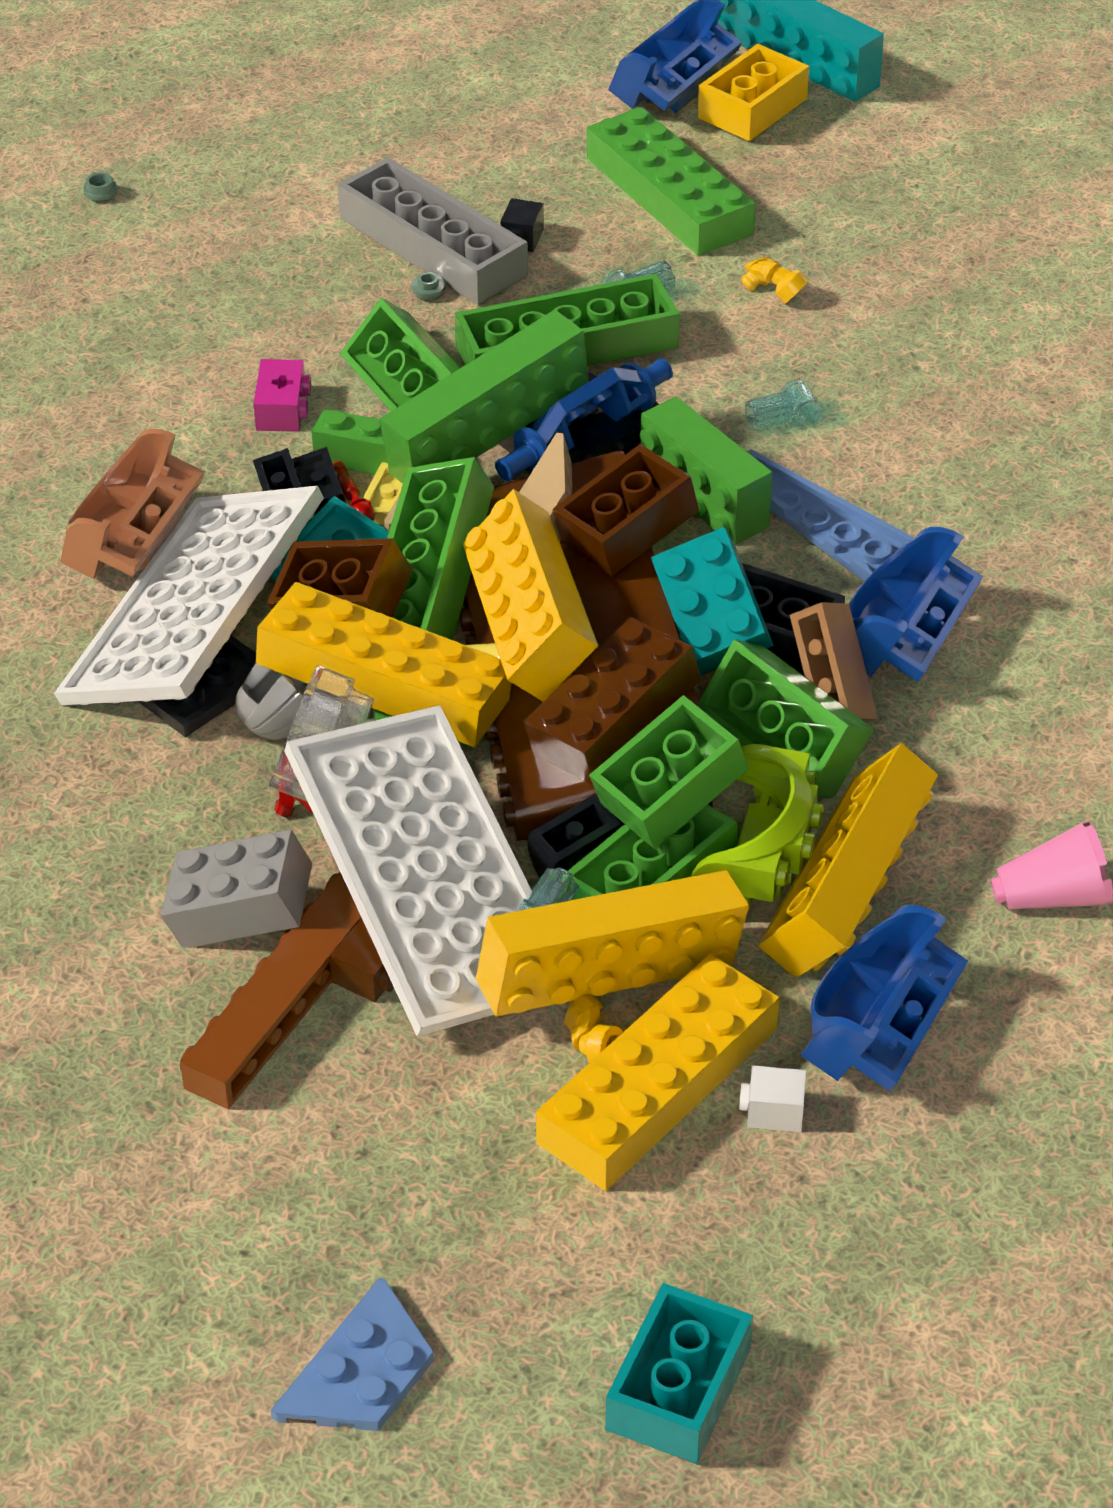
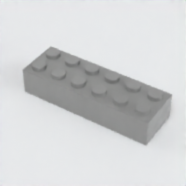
(433, 230)

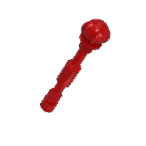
(351, 491)

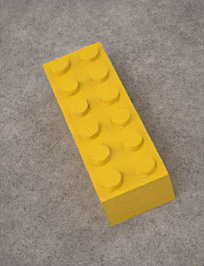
(529, 595)
(388, 659)
(849, 862)
(608, 942)
(656, 1071)

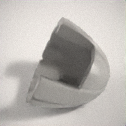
(269, 702)

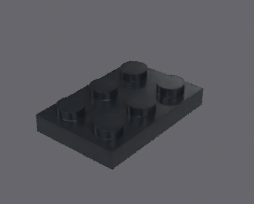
(213, 692)

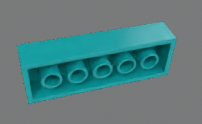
(835, 47)

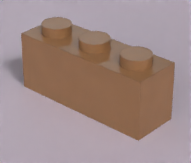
(833, 656)

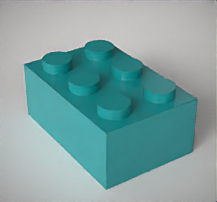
(710, 597)
(679, 1373)

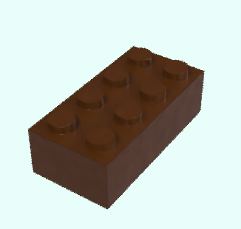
(611, 698)

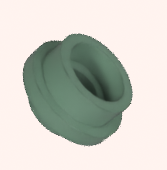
(100, 186)
(428, 286)

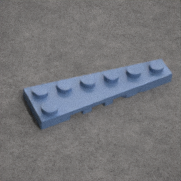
(831, 523)

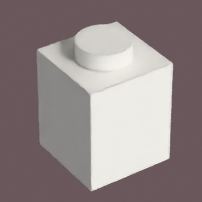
(774, 1098)

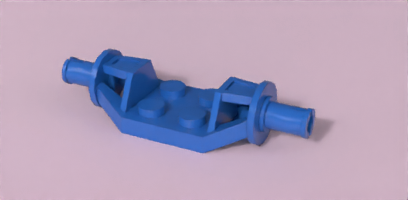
(614, 391)

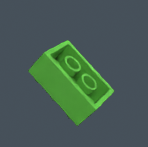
(669, 772)

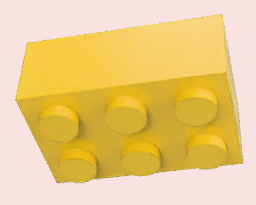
(753, 92)

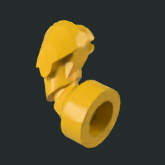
(767, 270)
(581, 1021)

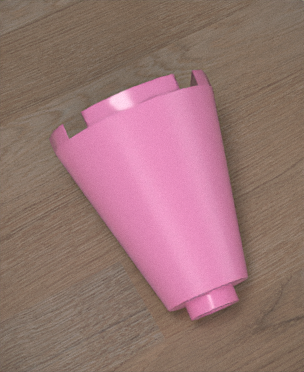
(1056, 873)

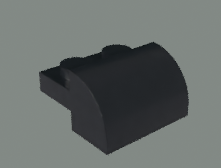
(311, 469)
(571, 836)

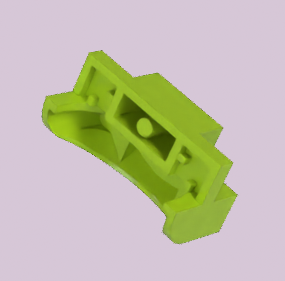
(771, 837)

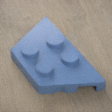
(361, 1367)

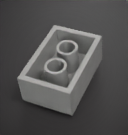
(237, 889)

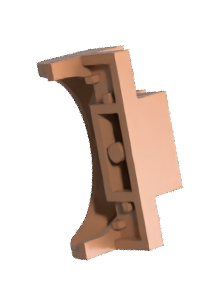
(131, 508)

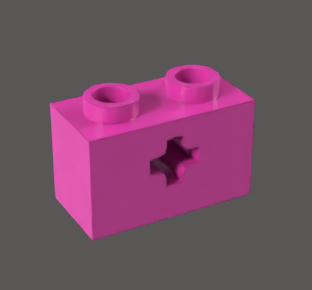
(280, 395)

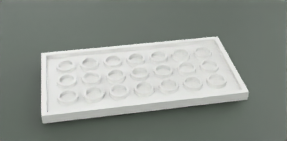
(189, 597)
(414, 854)

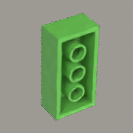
(726, 479)
(776, 706)

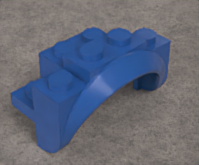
(676, 59)
(898, 616)
(867, 1011)

